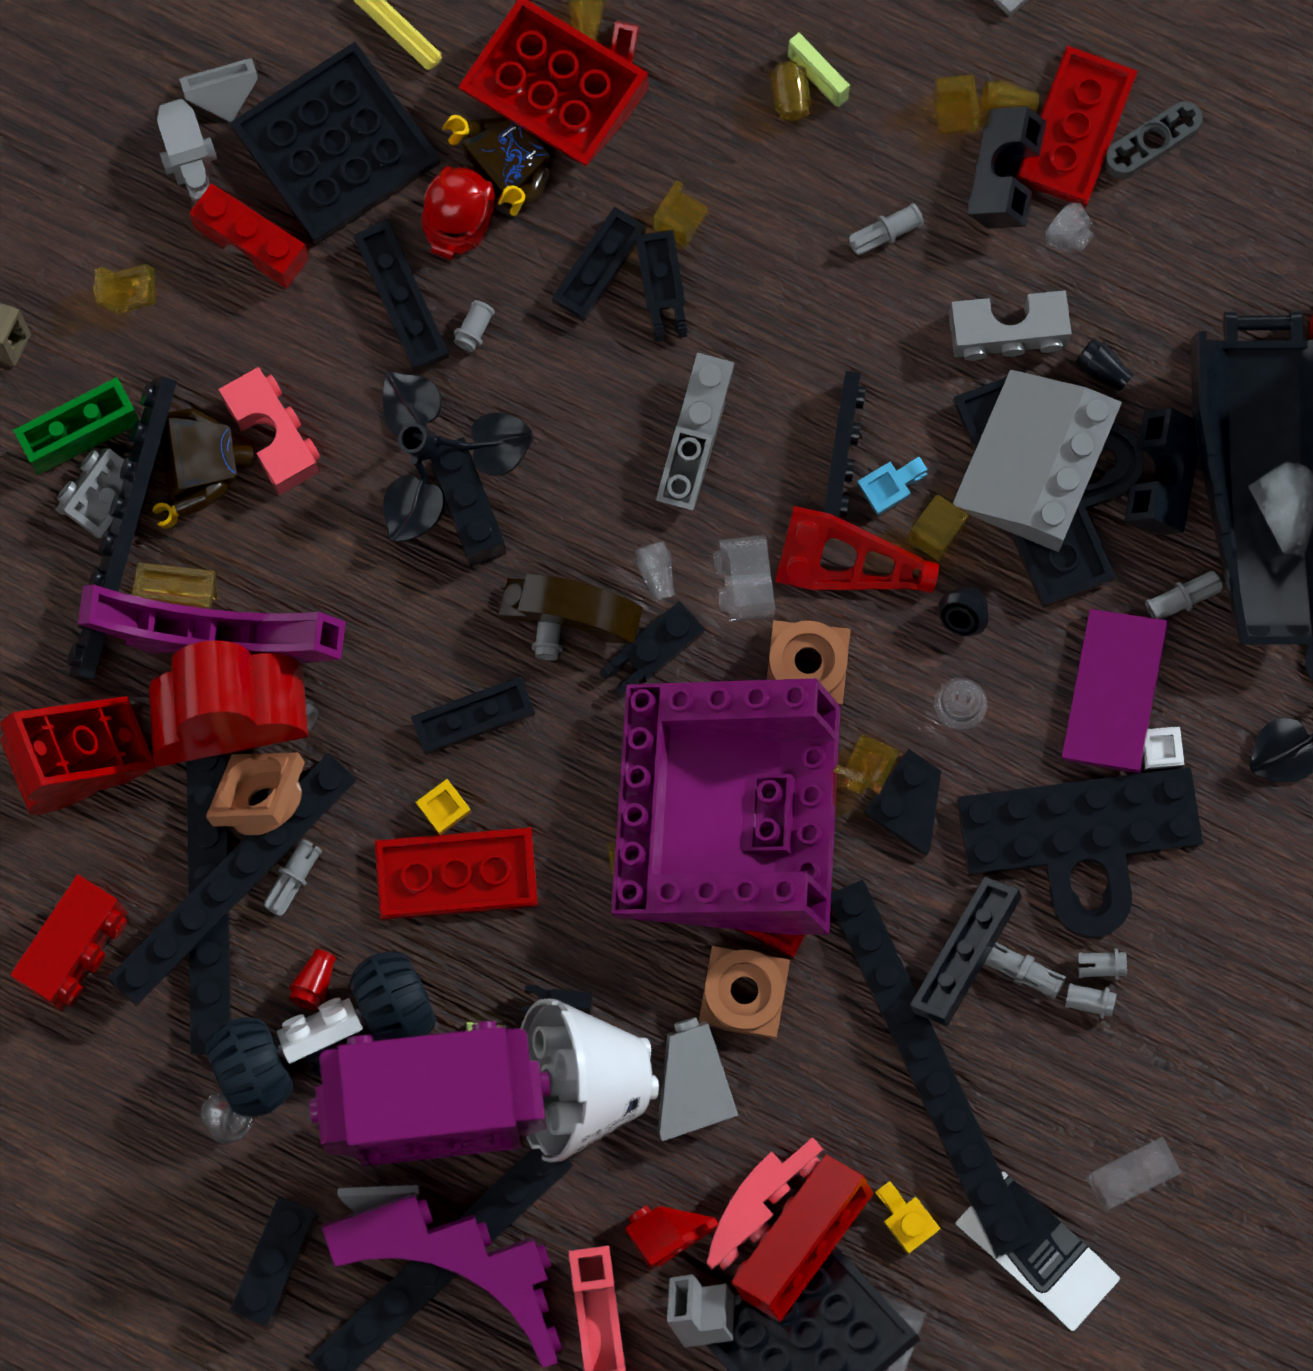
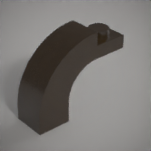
(572, 604)

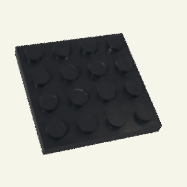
(335, 143)
(830, 1327)

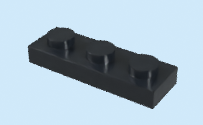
(598, 264)
(473, 715)

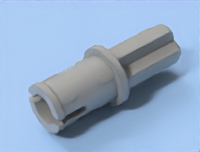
(886, 229)
(1184, 596)
(292, 877)

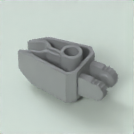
(187, 151)

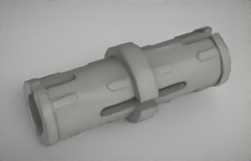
(1025, 970)

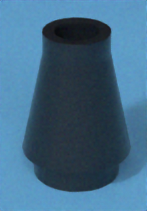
(1103, 364)

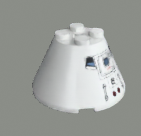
(595, 1077)

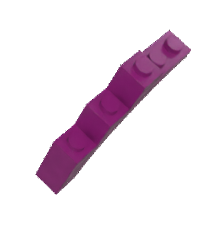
(169, 627)
(507, 1273)

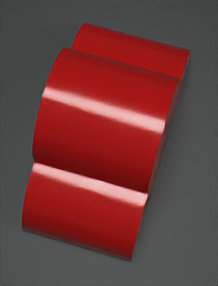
(225, 702)
(73, 751)

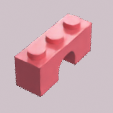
(254, 401)

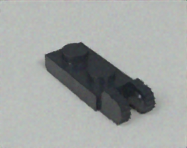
(661, 280)
(655, 646)

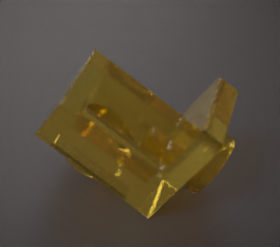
(125, 288)
(867, 766)

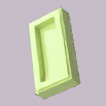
(818, 70)

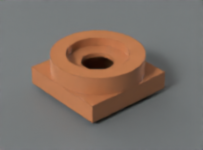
(828, 641)
(248, 775)
(756, 1018)

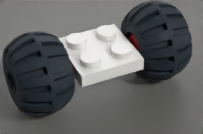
(253, 1067)

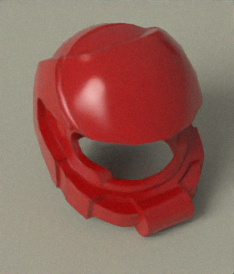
(457, 203)

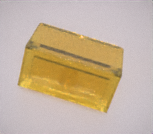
(176, 585)

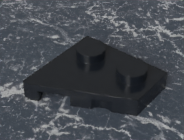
(908, 802)

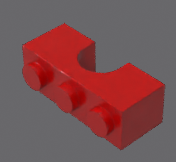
(266, 244)

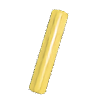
(402, 32)

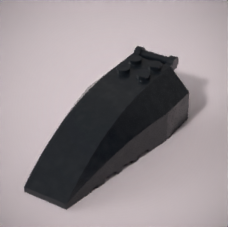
(1249, 419)

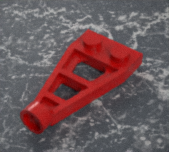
(804, 546)

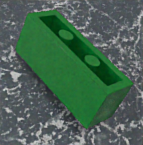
(76, 426)

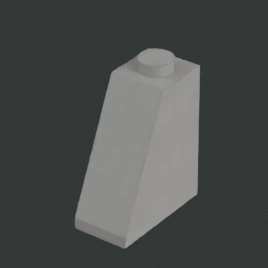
(692, 1082)

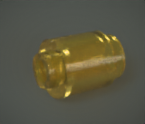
(790, 91)

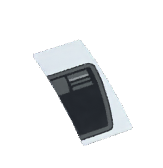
(1053, 1266)

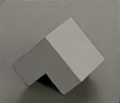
(700, 1313)

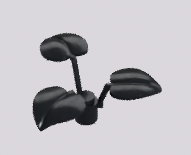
(408, 404)
(1283, 748)

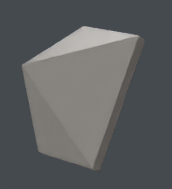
(221, 88)
(366, 1197)

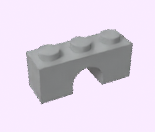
(978, 332)

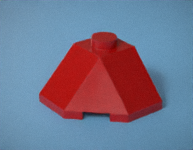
(666, 1233)

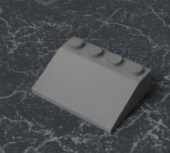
(1036, 457)

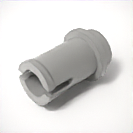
(473, 326)
(547, 641)
(1105, 964)
(1091, 1000)

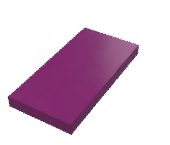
(1114, 690)

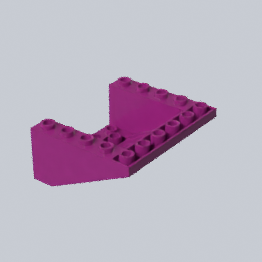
(728, 805)

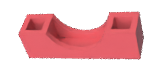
(597, 1309)

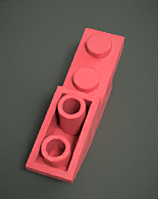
(746, 1212)

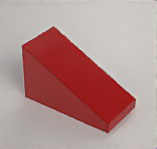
(625, 39)

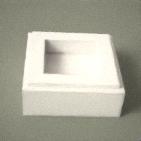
(1163, 749)

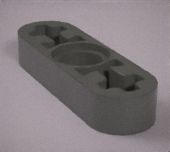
(1181, 135)

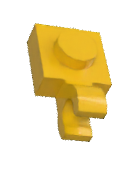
(910, 1221)

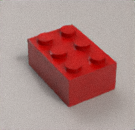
(70, 943)

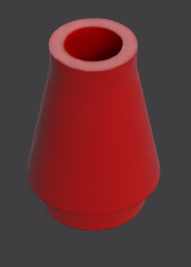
(313, 981)

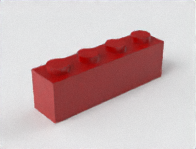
(802, 1237)

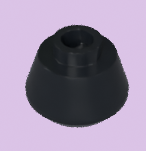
(964, 611)

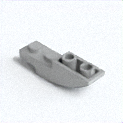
(695, 431)

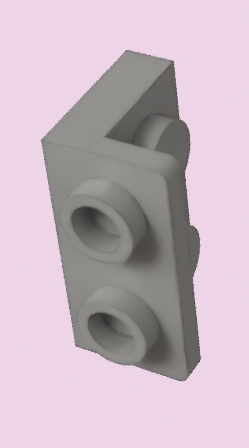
(92, 493)

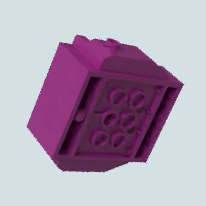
(429, 1096)

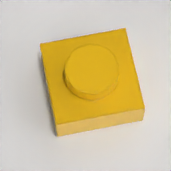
(443, 807)

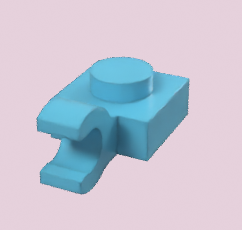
(887, 487)

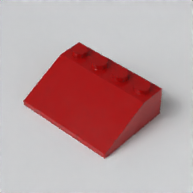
(555, 82)

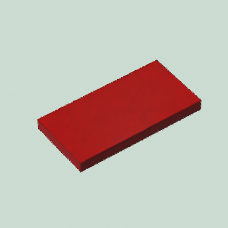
(1080, 125)
(456, 873)

